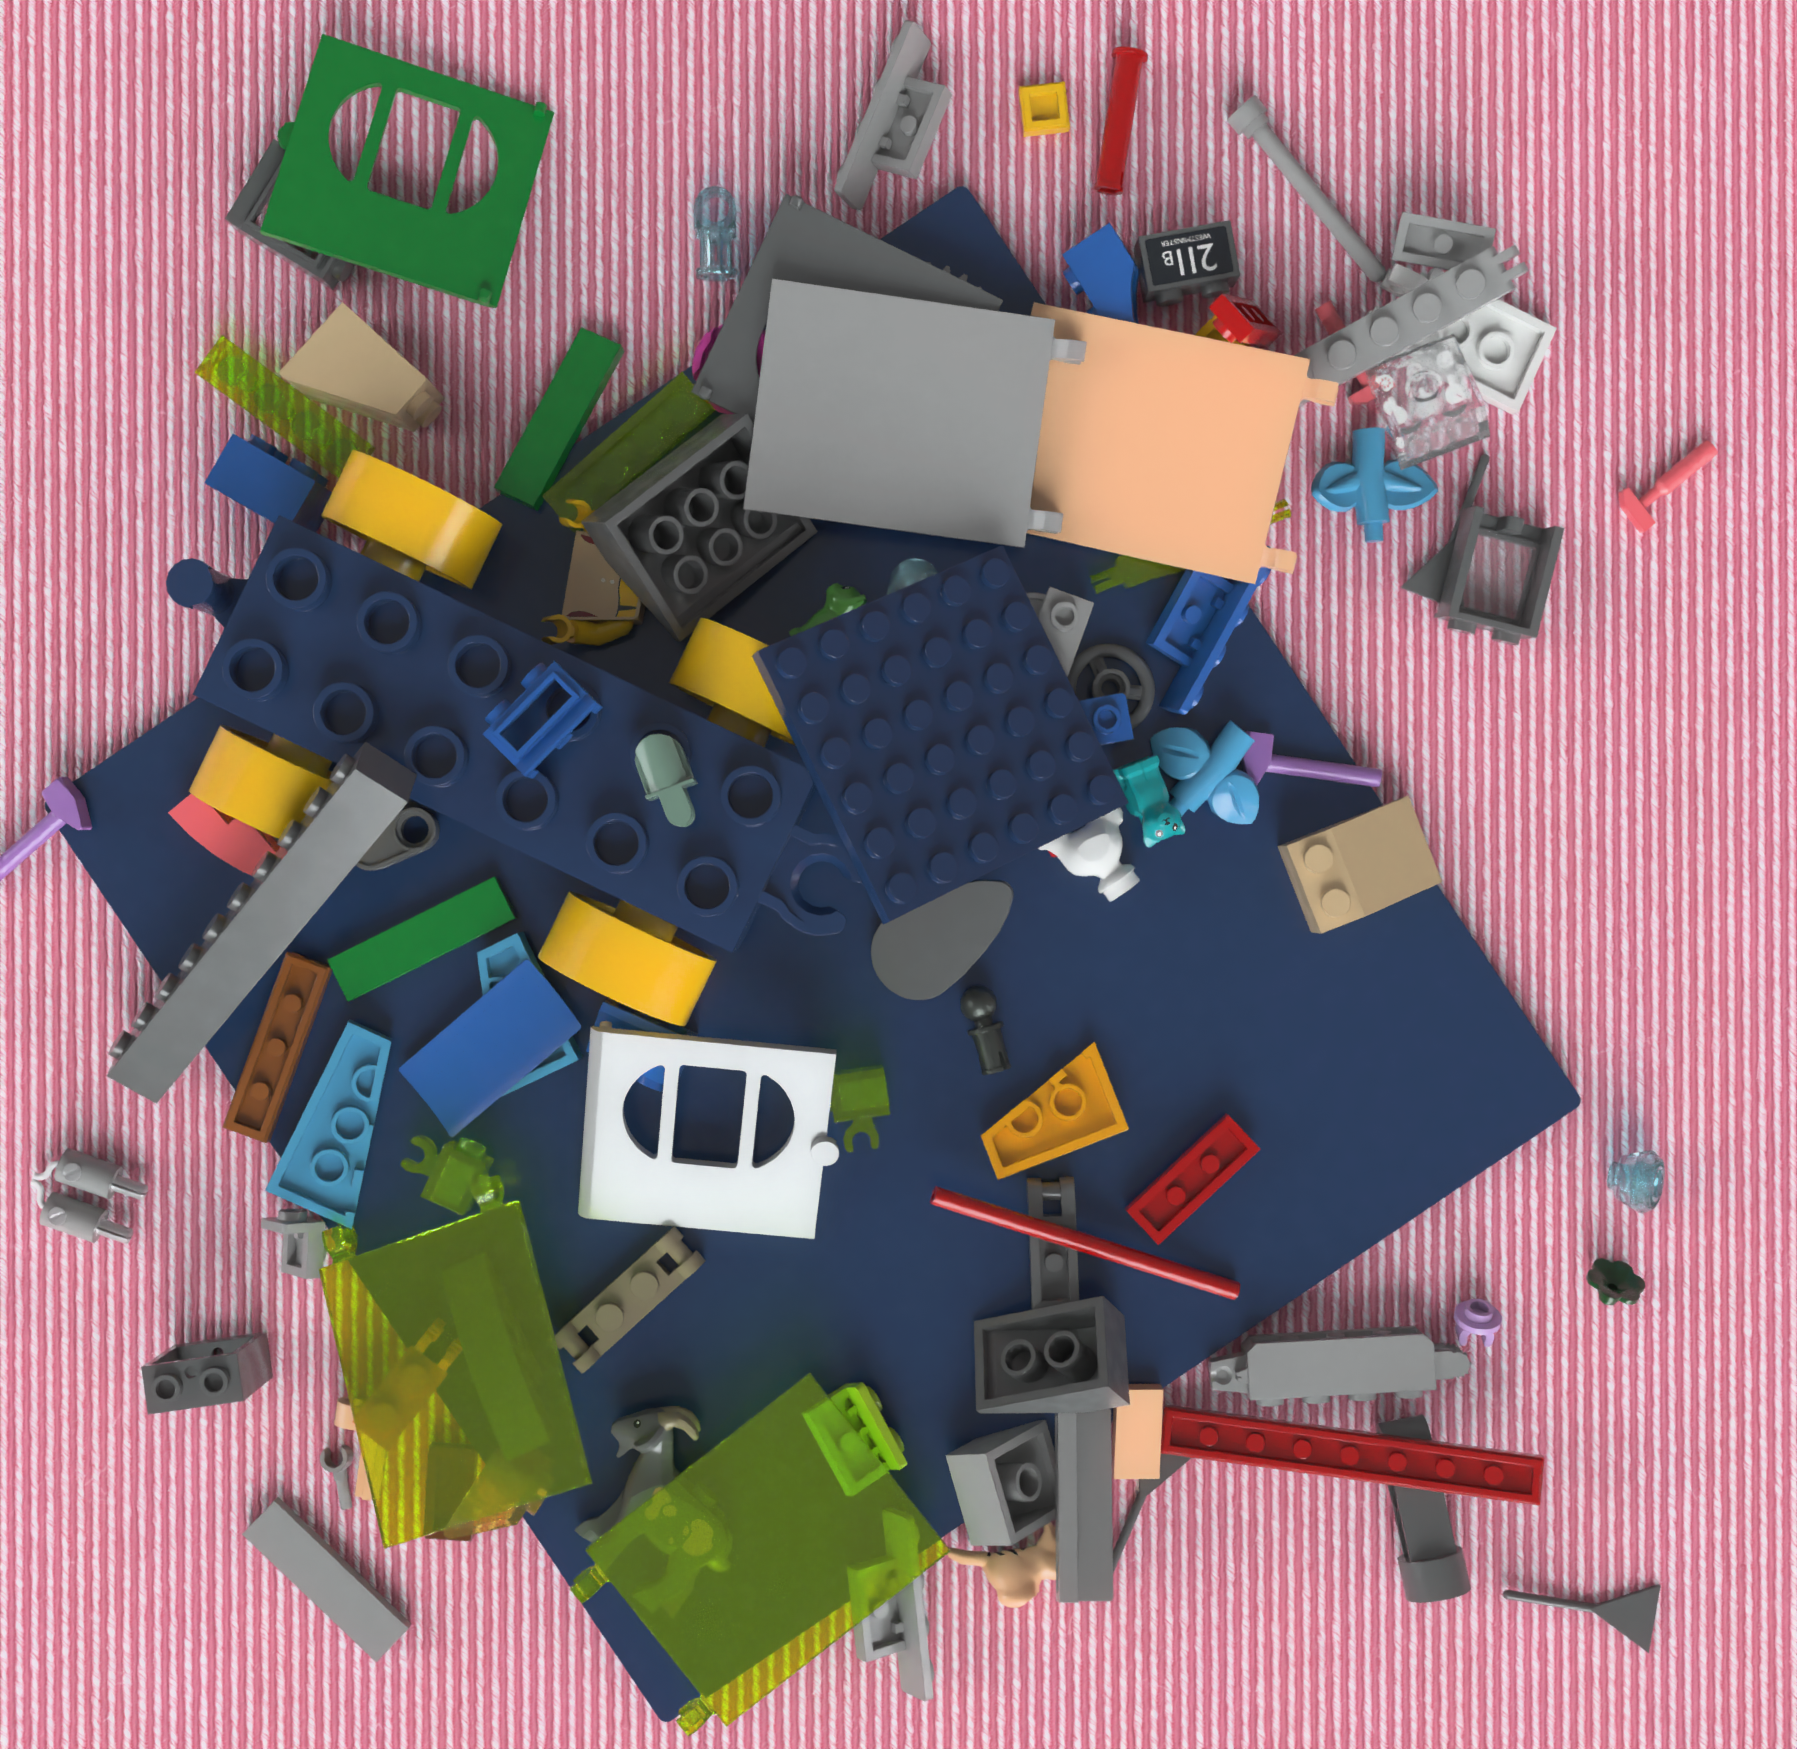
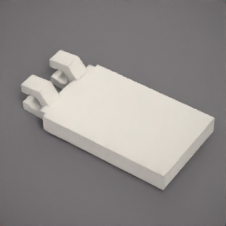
(1496, 341)

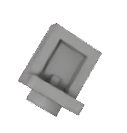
(302, 1242)

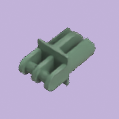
(666, 776)

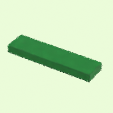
(559, 418)
(422, 938)

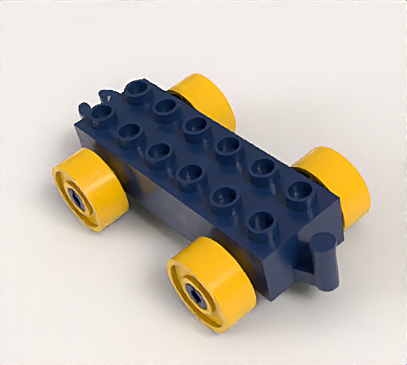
(360, 651)

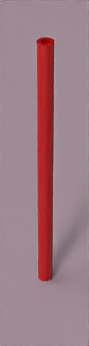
(1084, 1243)

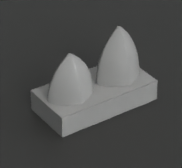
(1439, 241)

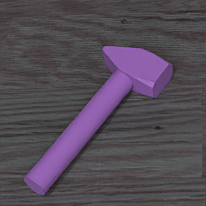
(1261, 760)
(66, 806)

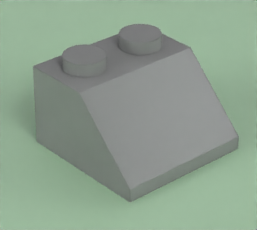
(1005, 1484)

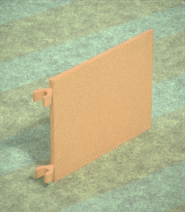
(1168, 444)

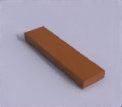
(278, 1047)

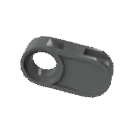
(393, 845)

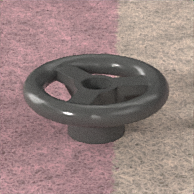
(1094, 657)

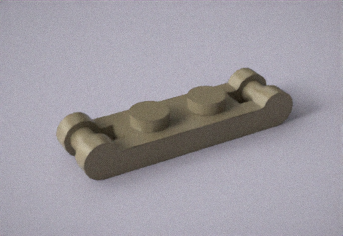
(628, 1299)

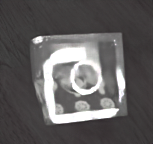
(1428, 402)

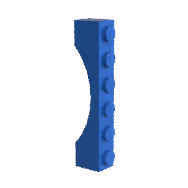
(1106, 274)

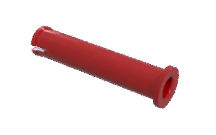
(1119, 119)

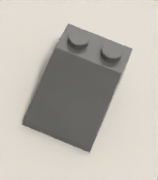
(1052, 1359)

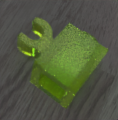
(858, 1097)
(450, 1171)

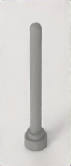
(1252, 122)

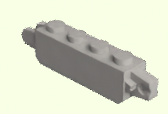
(1336, 1364)

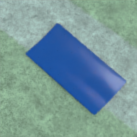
(490, 1047)

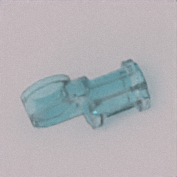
(715, 234)

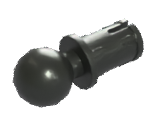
(979, 1006)

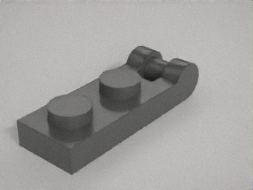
(1051, 1265)

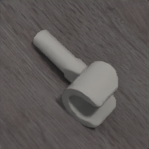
(340, 1473)

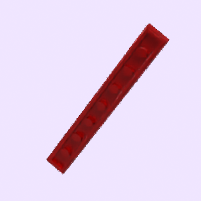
(1353, 1454)

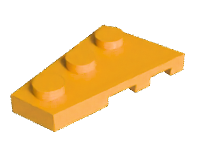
(1058, 1118)

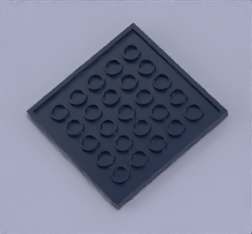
(940, 732)

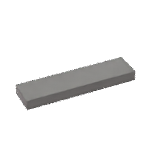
(327, 1579)

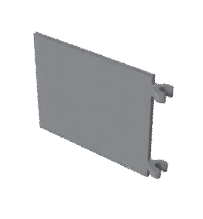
(902, 414)

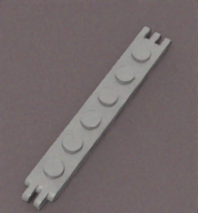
(1413, 316)

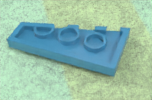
(333, 1137)

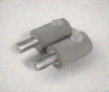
(79, 1217)

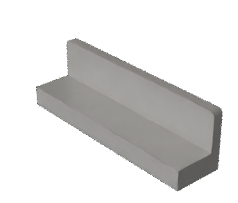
(1083, 1507)

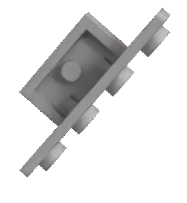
(897, 121)
(902, 1629)

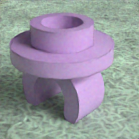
(1478, 1318)

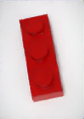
(1243, 321)
(1192, 1179)

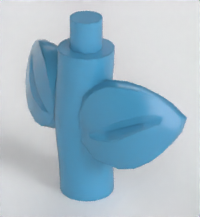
(1371, 484)
(1209, 772)

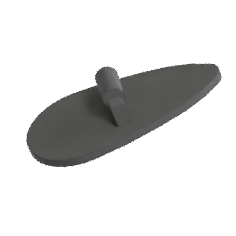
(940, 940)

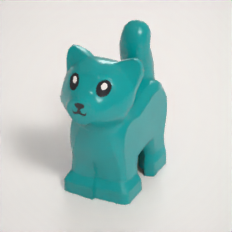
(1149, 799)

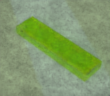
(280, 406)
(631, 448)

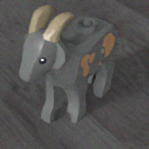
(653, 1436)

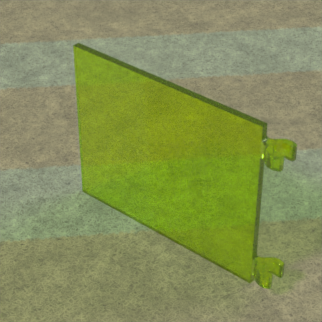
(452, 1370)
(764, 1552)

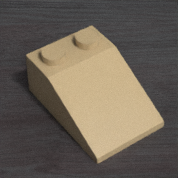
(1359, 865)

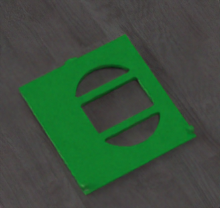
(341, 218)

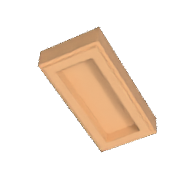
(1138, 1434)

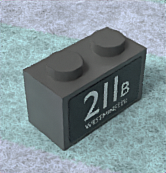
(1187, 263)

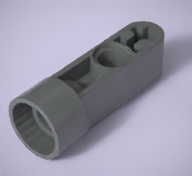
(1430, 1562)

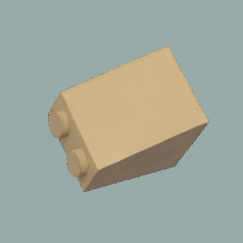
(362, 373)

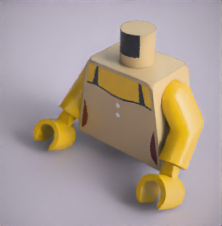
(596, 599)

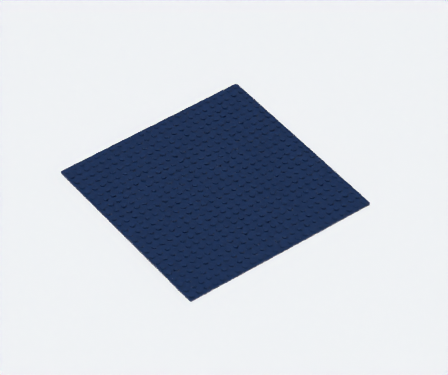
(1354, 1057)

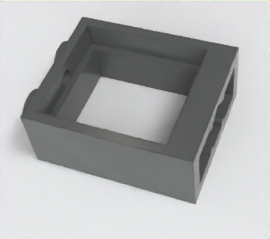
(195, 1377)

